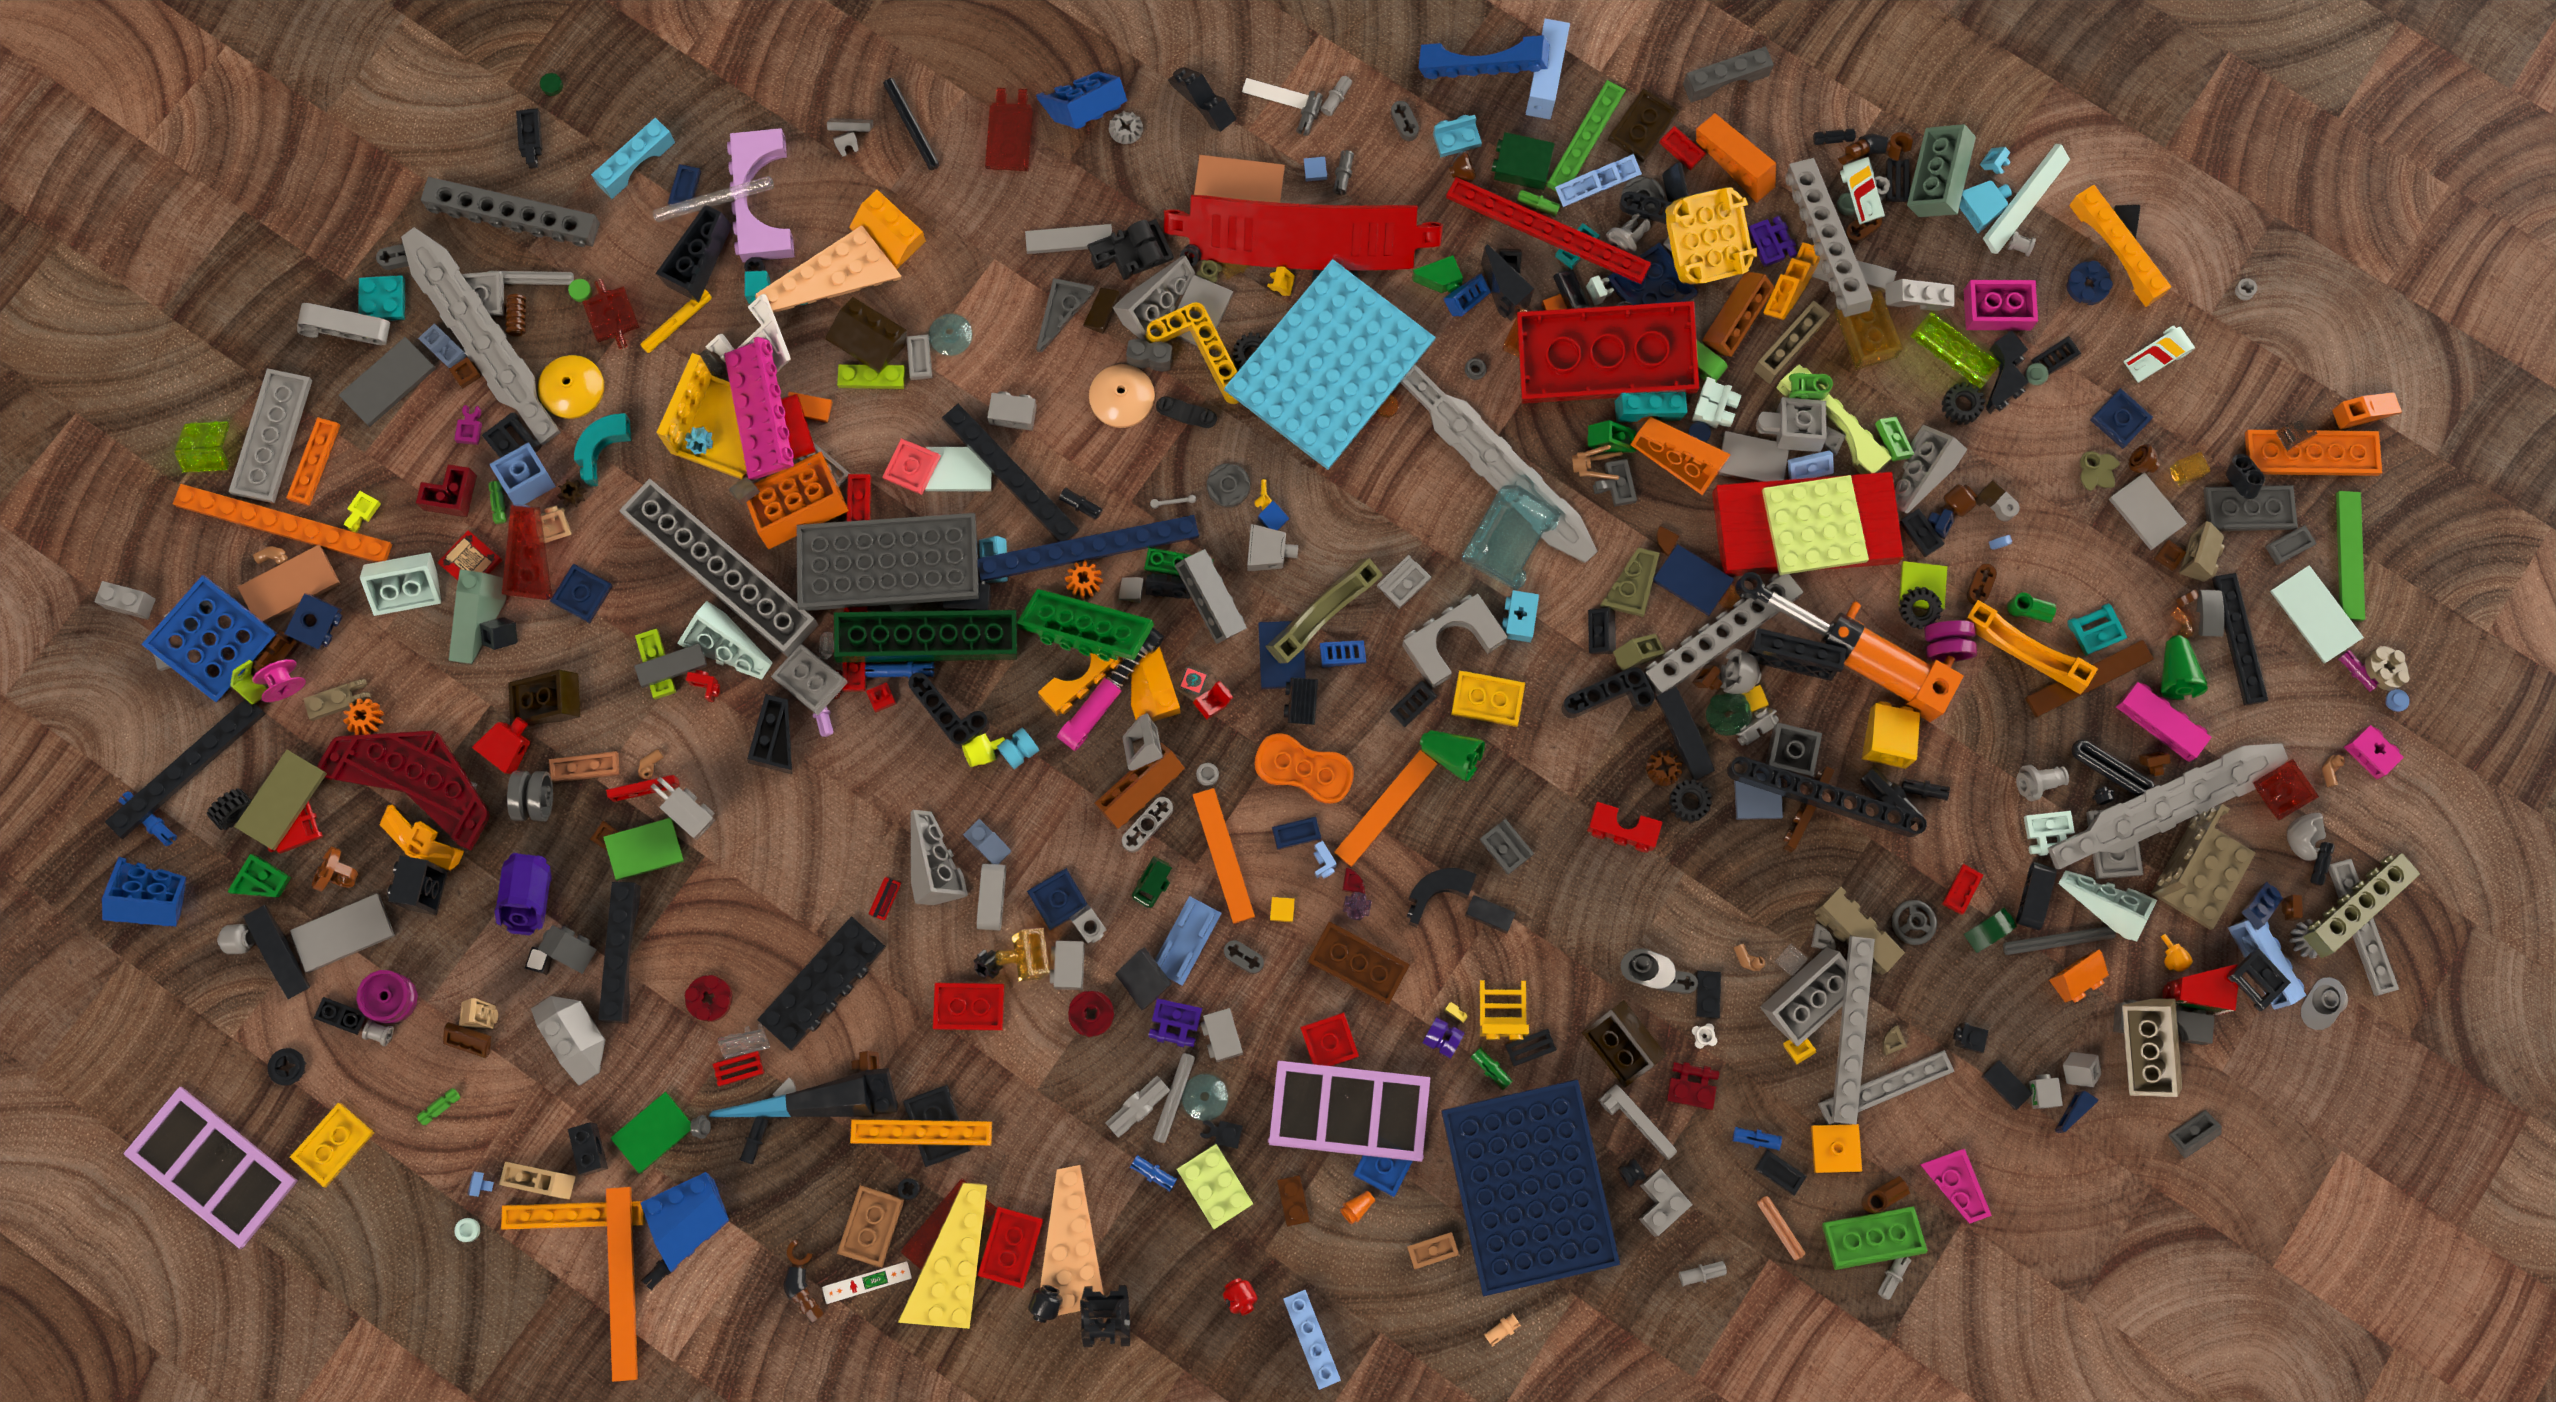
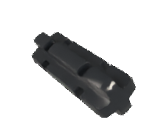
(1834, 136)
(2322, 863)

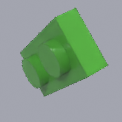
(1894, 438)

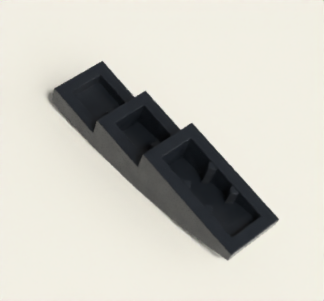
(1685, 733)
(276, 951)

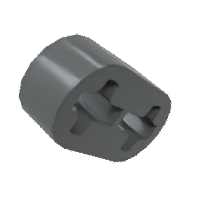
(1408, 119)
(397, 260)
(1247, 952)
(1680, 988)

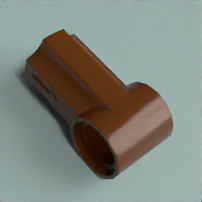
(1886, 1194)

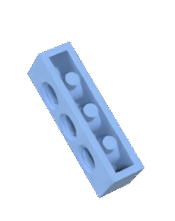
(1312, 1339)

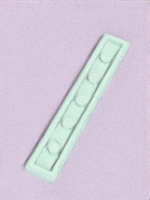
(2026, 198)

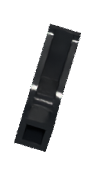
(1199, 93)
(2010, 381)

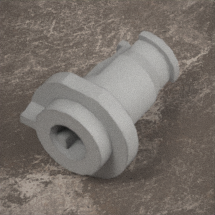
(1624, 238)
(2033, 782)

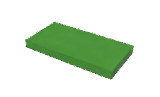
(1874, 1238)

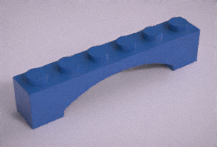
(1529, 55)

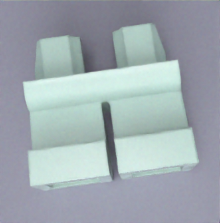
(1713, 402)

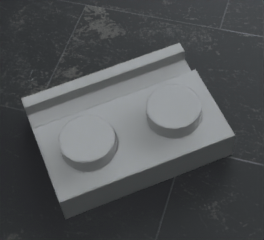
(1404, 581)

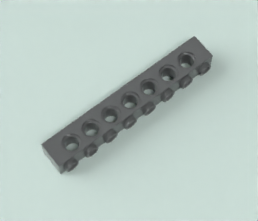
(438, 190)

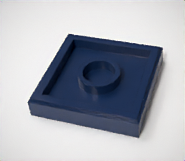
(2121, 418)
(581, 593)
(1057, 899)

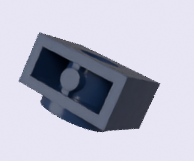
(326, 615)

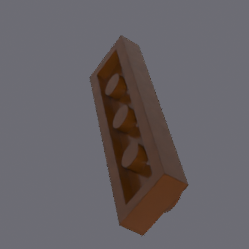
(1803, 816)

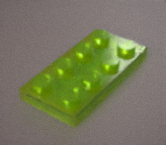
(1955, 350)

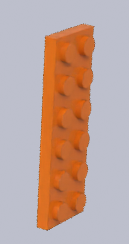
(2324, 454)

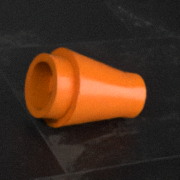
(1357, 1207)

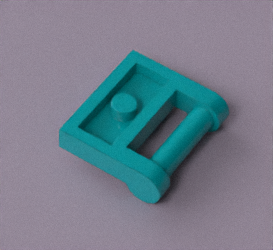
(2100, 636)

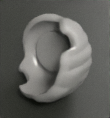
(2304, 834)

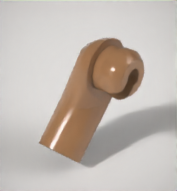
(271, 553)
(647, 763)
(1747, 961)

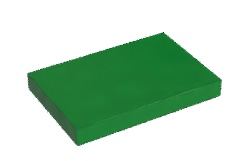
(652, 1132)

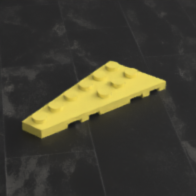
(949, 1274)

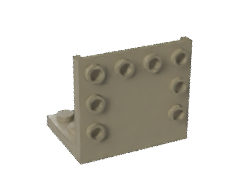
(2203, 870)

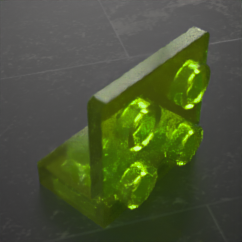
(201, 447)

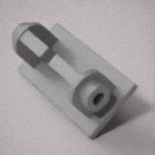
(1763, 719)

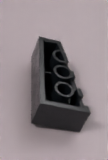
(695, 254)

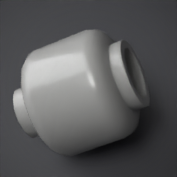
(235, 939)

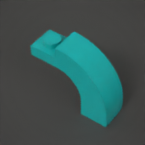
(595, 438)

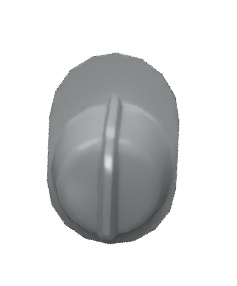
(2324, 1003)

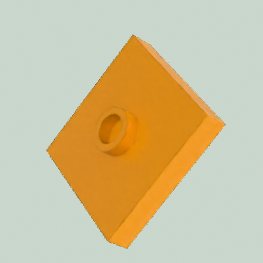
(1836, 1148)

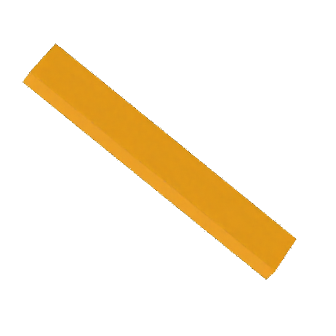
(921, 1132)
(562, 1215)

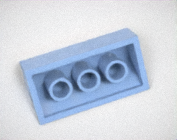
(2249, 938)

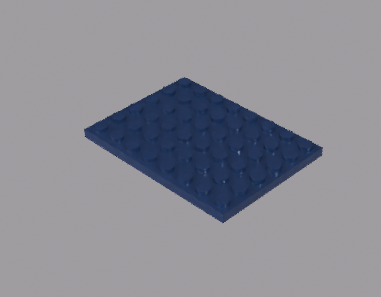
(1530, 1187)

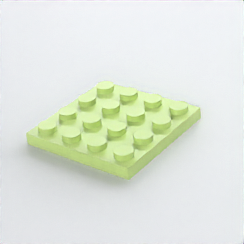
(1815, 525)

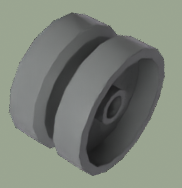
(530, 796)

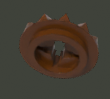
(1659, 776)

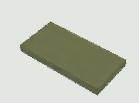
(280, 800)

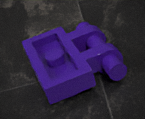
(1767, 245)
(1175, 1015)

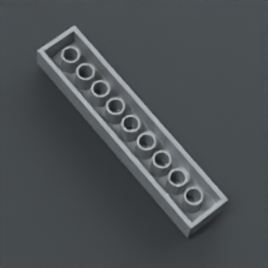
(718, 567)

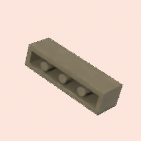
(1791, 342)

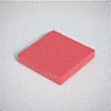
(911, 466)

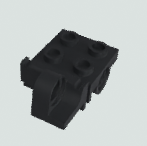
(1133, 249)

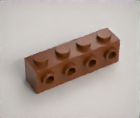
(1738, 314)
(1138, 788)

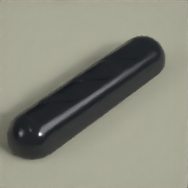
(2111, 767)

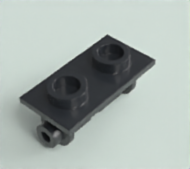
(1159, 586)

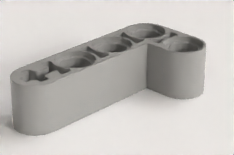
(340, 323)

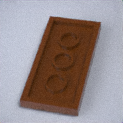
(1358, 963)

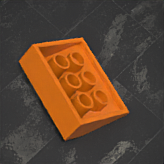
(795, 498)

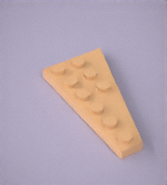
(835, 271)
(1070, 1245)

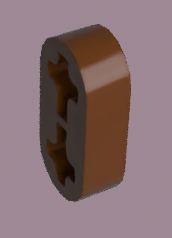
(1865, 231)
(1986, 586)

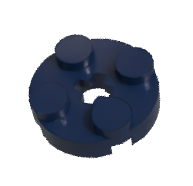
(2097, 274)

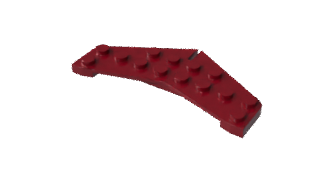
(404, 765)

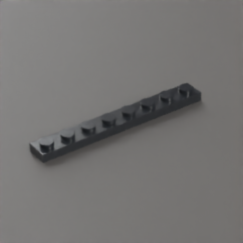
(1010, 474)
(184, 768)

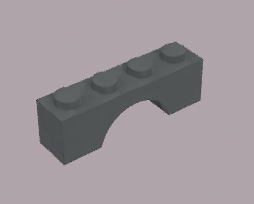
(1747, 66)
(2193, 1026)

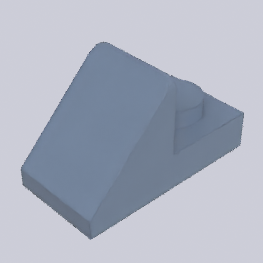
(987, 842)

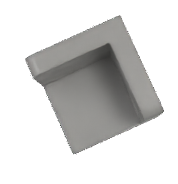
(2082, 1069)

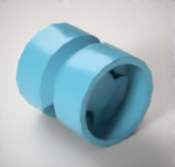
(1018, 748)

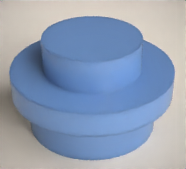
(2397, 700)

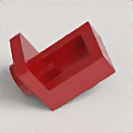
(701, 679)
(1213, 700)

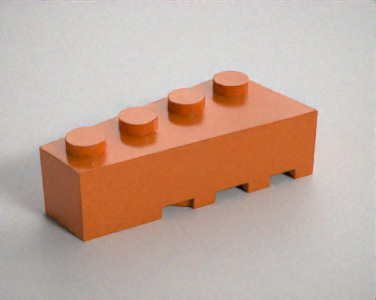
(1737, 156)
(1680, 454)

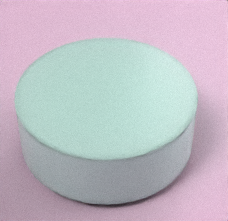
(467, 1230)

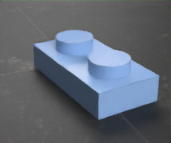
(1811, 465)

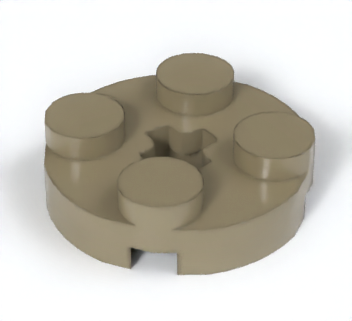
(2395, 662)

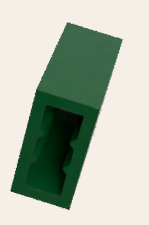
(1523, 161)

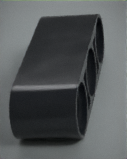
(2036, 896)

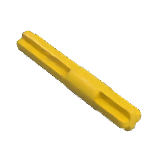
(674, 322)

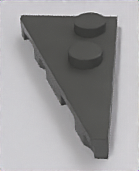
(1062, 305)

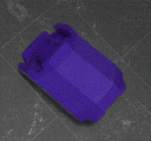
(523, 893)

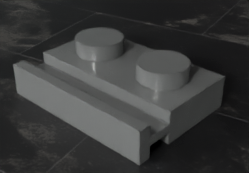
(1506, 846)

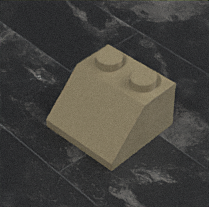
(2202, 552)

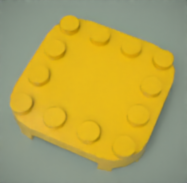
(1709, 236)

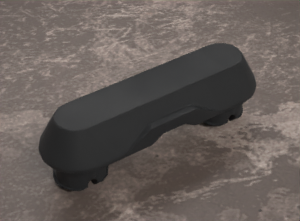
(1186, 412)

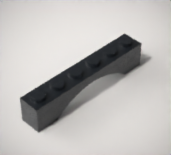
(620, 928)

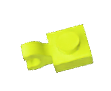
(361, 508)

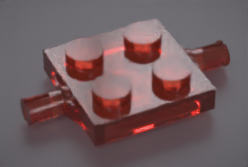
(610, 314)

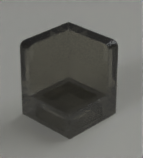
(2294, 435)

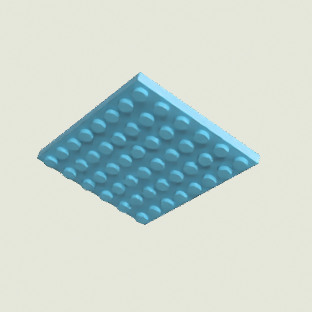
(1330, 364)

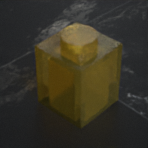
(2189, 469)

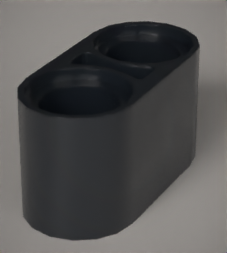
(2245, 476)

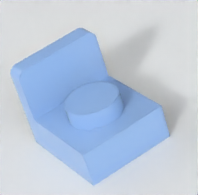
(1323, 856)

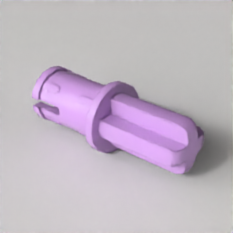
(824, 723)

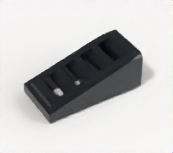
(2072, 348)
(1401, 704)

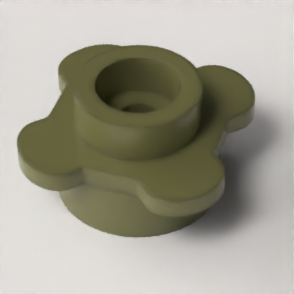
(1209, 265)

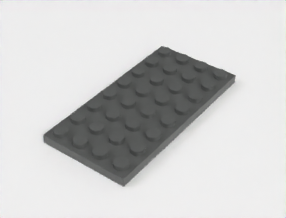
(887, 562)

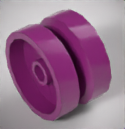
(1950, 639)
(387, 997)

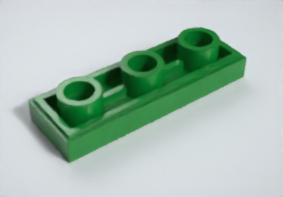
(1163, 561)

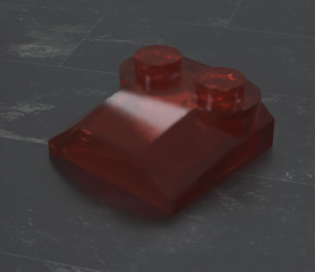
(2285, 789)

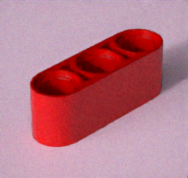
(799, 432)

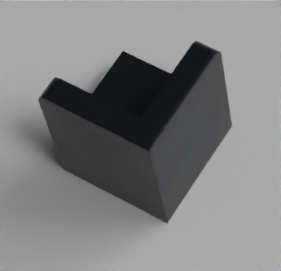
(498, 633)

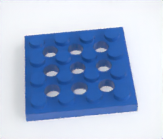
(189, 607)

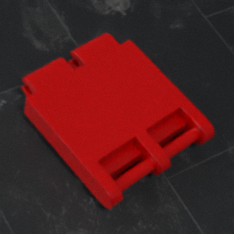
(300, 831)

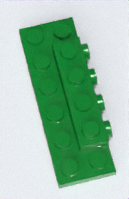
(1084, 626)

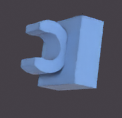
(478, 1184)

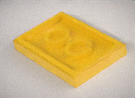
(1488, 698)
(332, 1145)

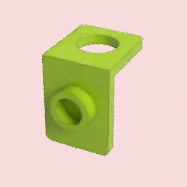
(244, 685)

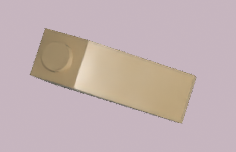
(537, 1180)

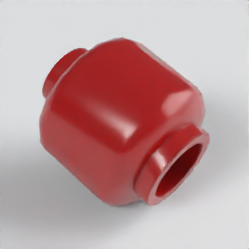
(1240, 1296)

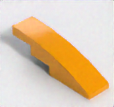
(1792, 283)

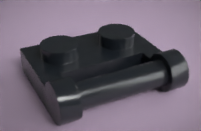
(503, 442)
(2264, 974)

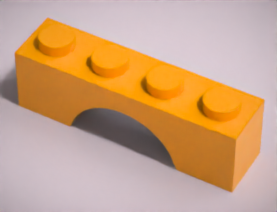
(1061, 694)

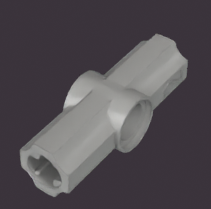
(1137, 1106)

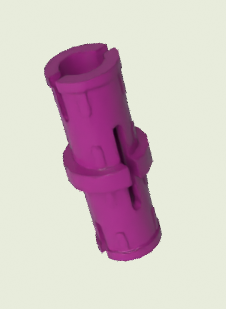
(2358, 670)

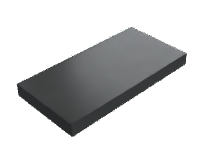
(387, 381)
(2270, 510)

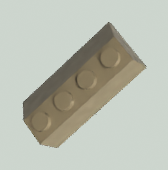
(2152, 1048)

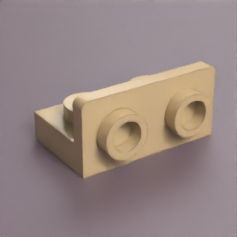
(554, 523)

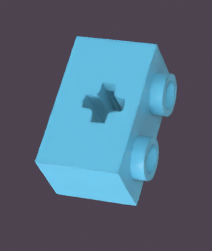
(1525, 604)

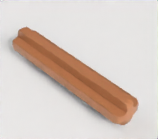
(1781, 1228)

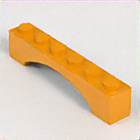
(2145, 276)
(2063, 668)

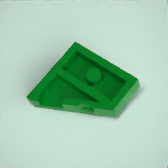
(259, 879)

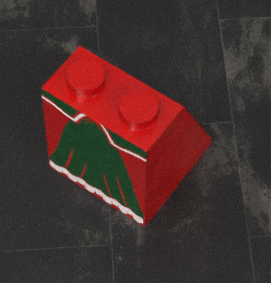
(2205, 991)

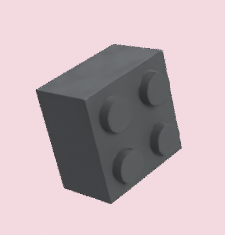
(1794, 749)

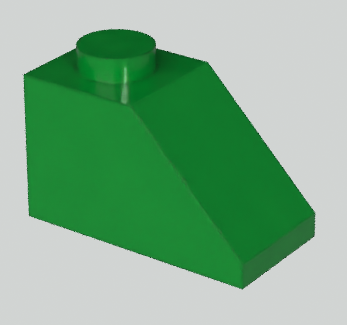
(1439, 275)
(1611, 434)

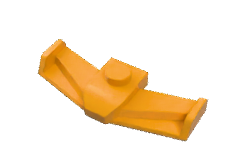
(419, 840)

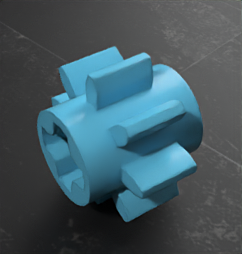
(699, 440)

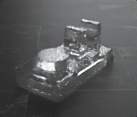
(744, 1043)

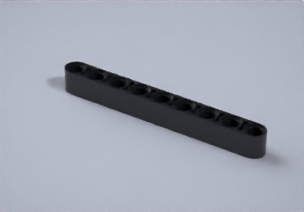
(1837, 796)

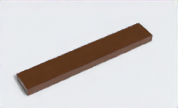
(2108, 670)

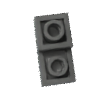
(2211, 611)

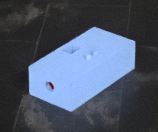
(1546, 81)

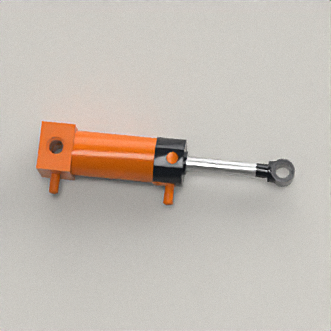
(1922, 685)

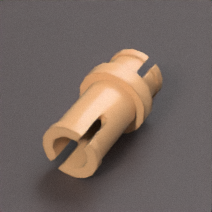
(1501, 1330)

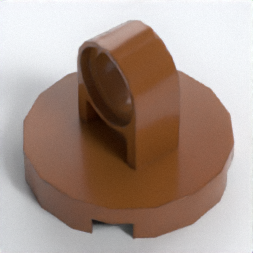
(333, 871)

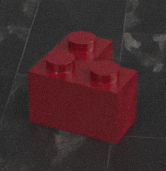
(451, 497)

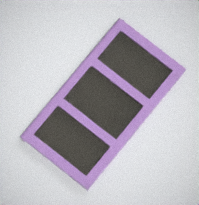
(1349, 1111)
(210, 1167)

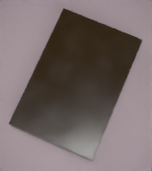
(1643, 125)

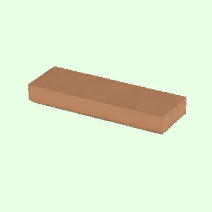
(584, 767)

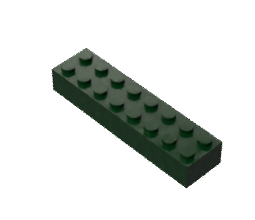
(925, 636)

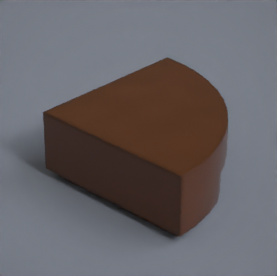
(1666, 540)

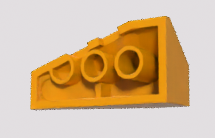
(1153, 689)

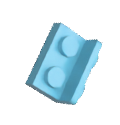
(1456, 135)

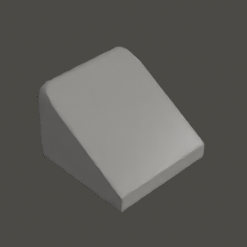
(1131, 589)

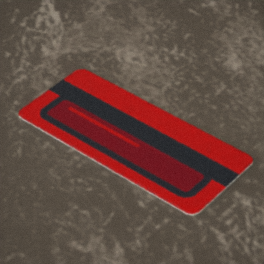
(884, 898)

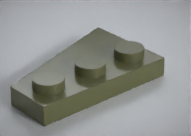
(1633, 586)

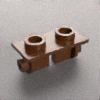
(275, 651)

